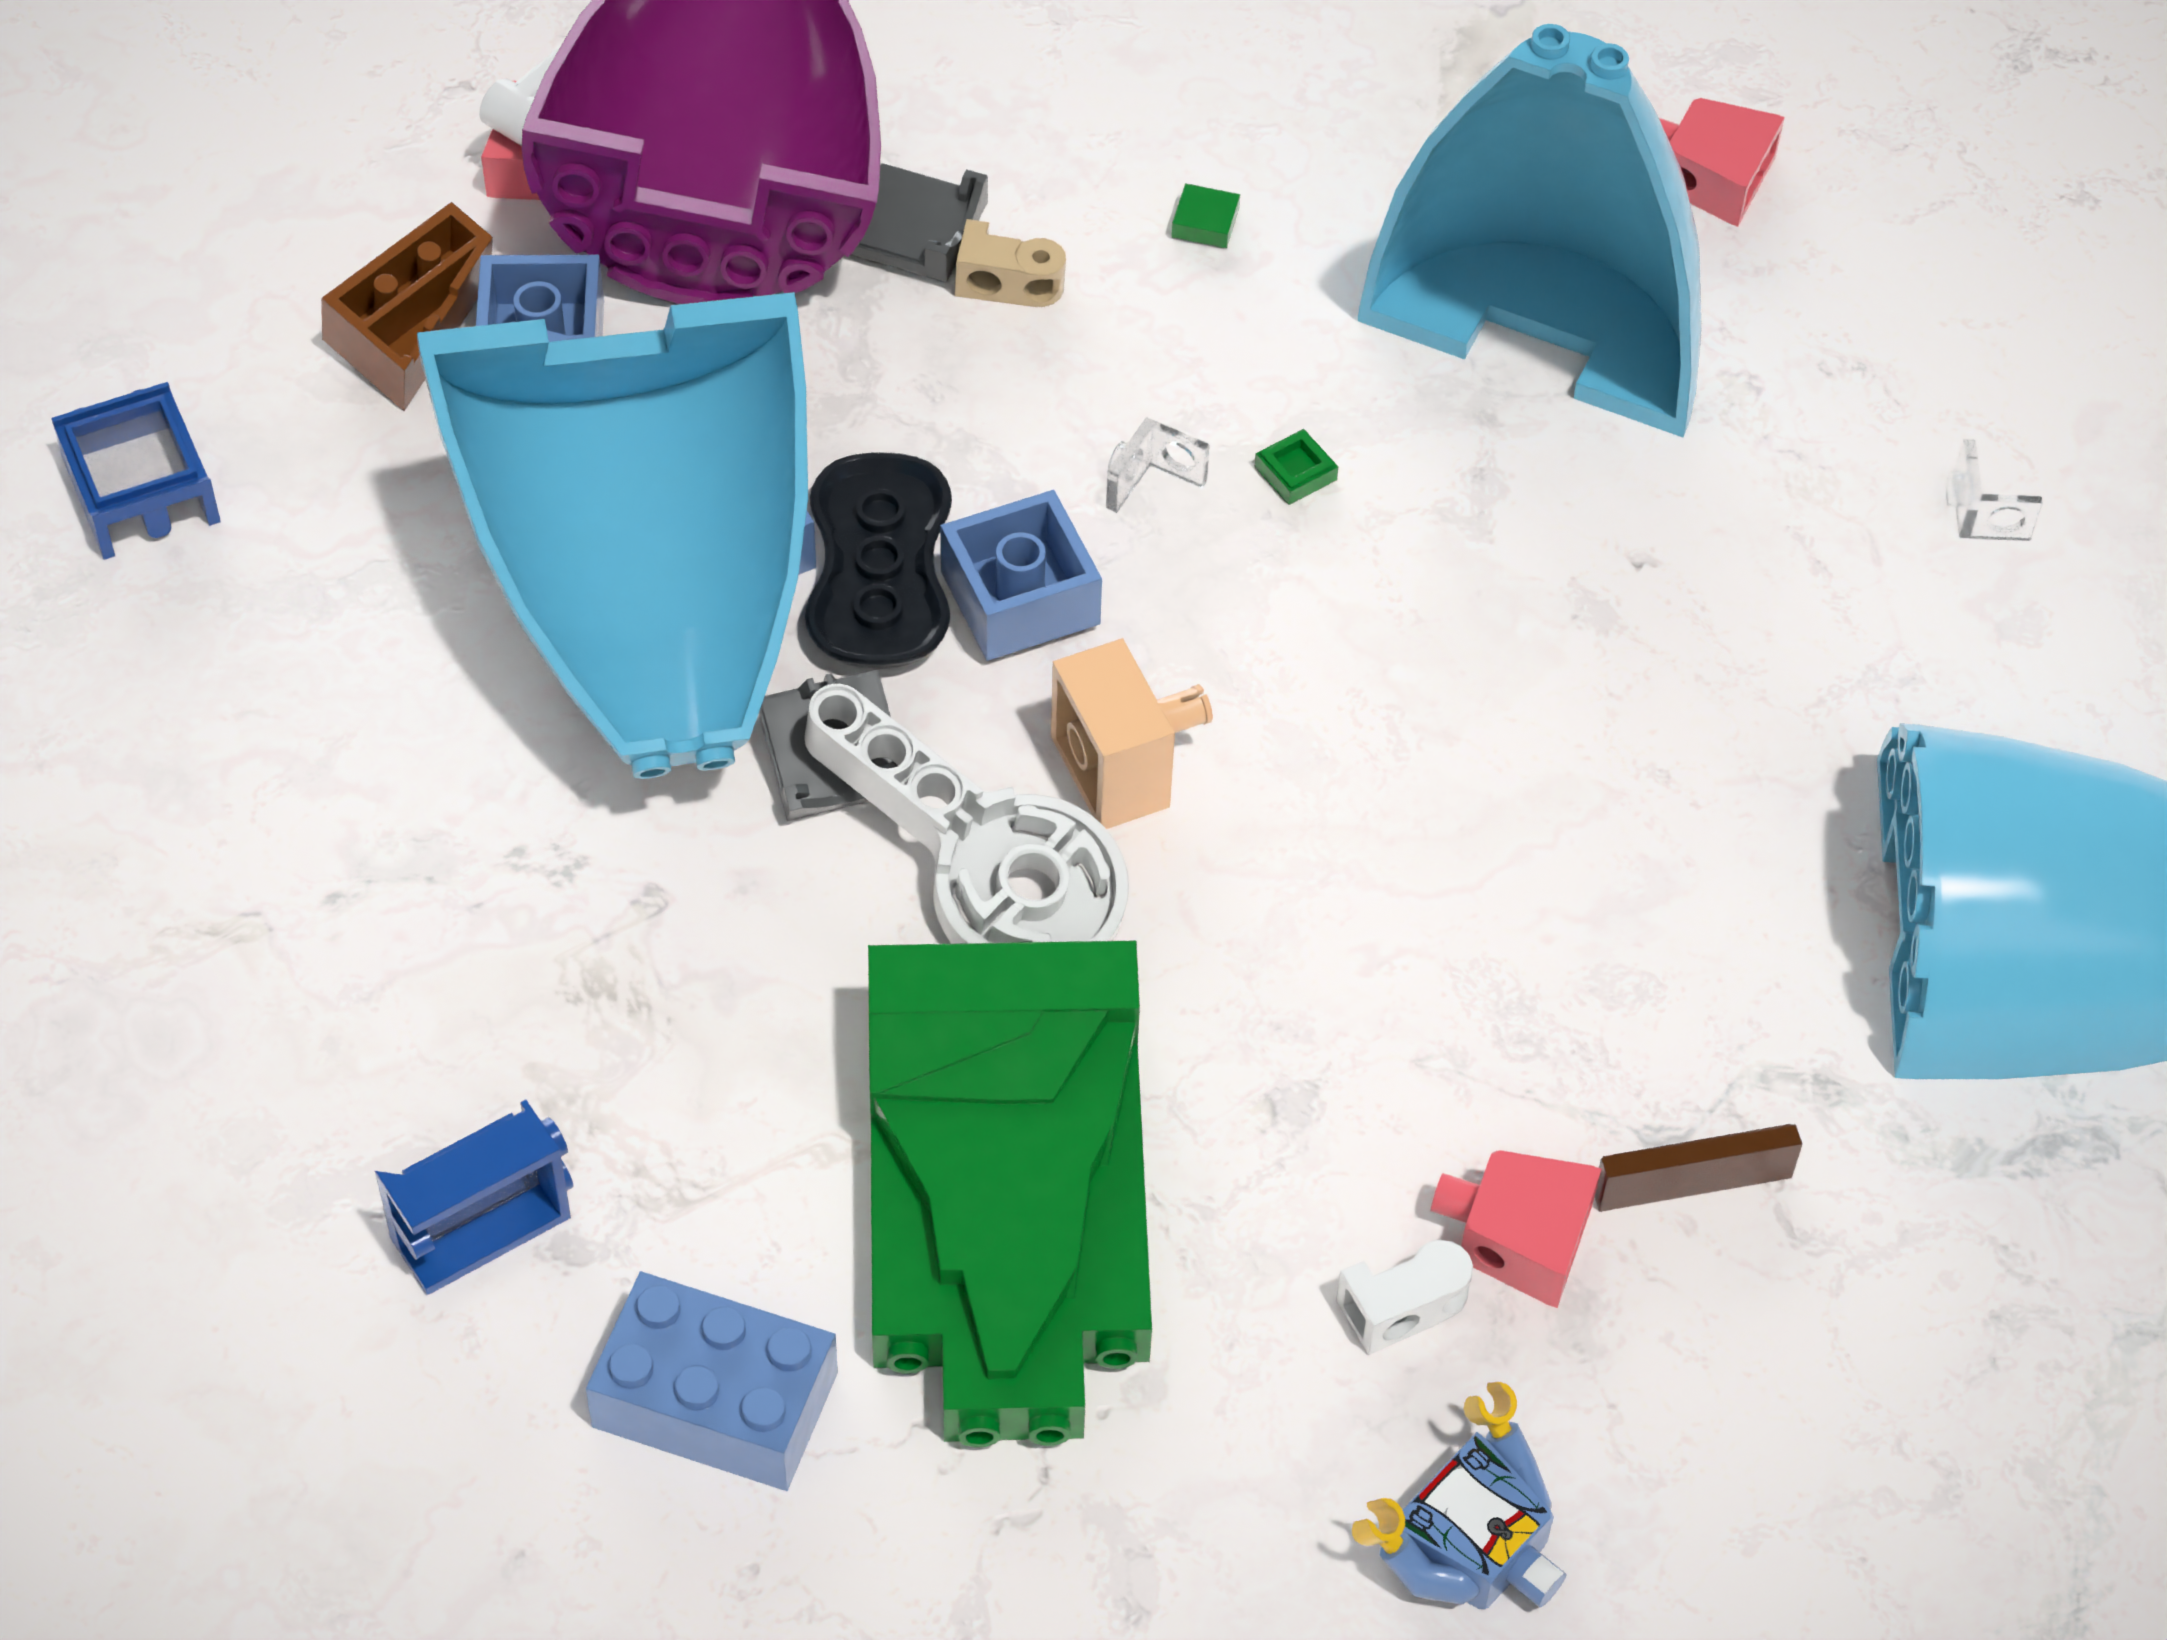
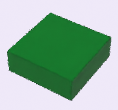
(1205, 215)
(1296, 466)

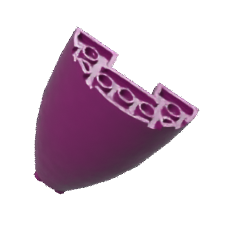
(709, 143)

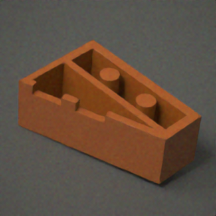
(410, 288)

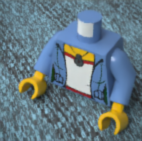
(1474, 1520)

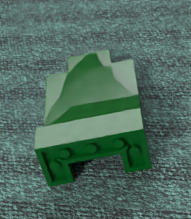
(1007, 1177)

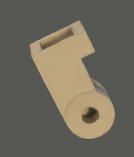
(1009, 268)

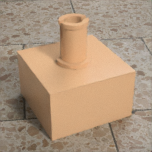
(1118, 732)

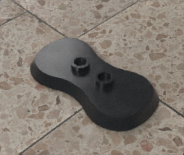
(879, 579)

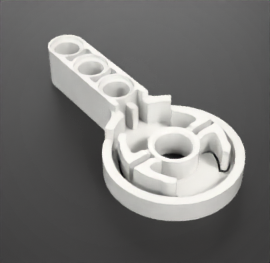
(974, 832)

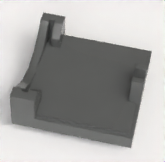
(921, 220)
(802, 780)

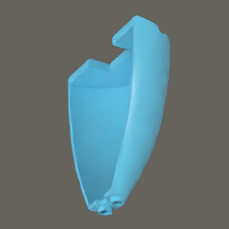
(1555, 217)
(639, 509)
(2022, 907)

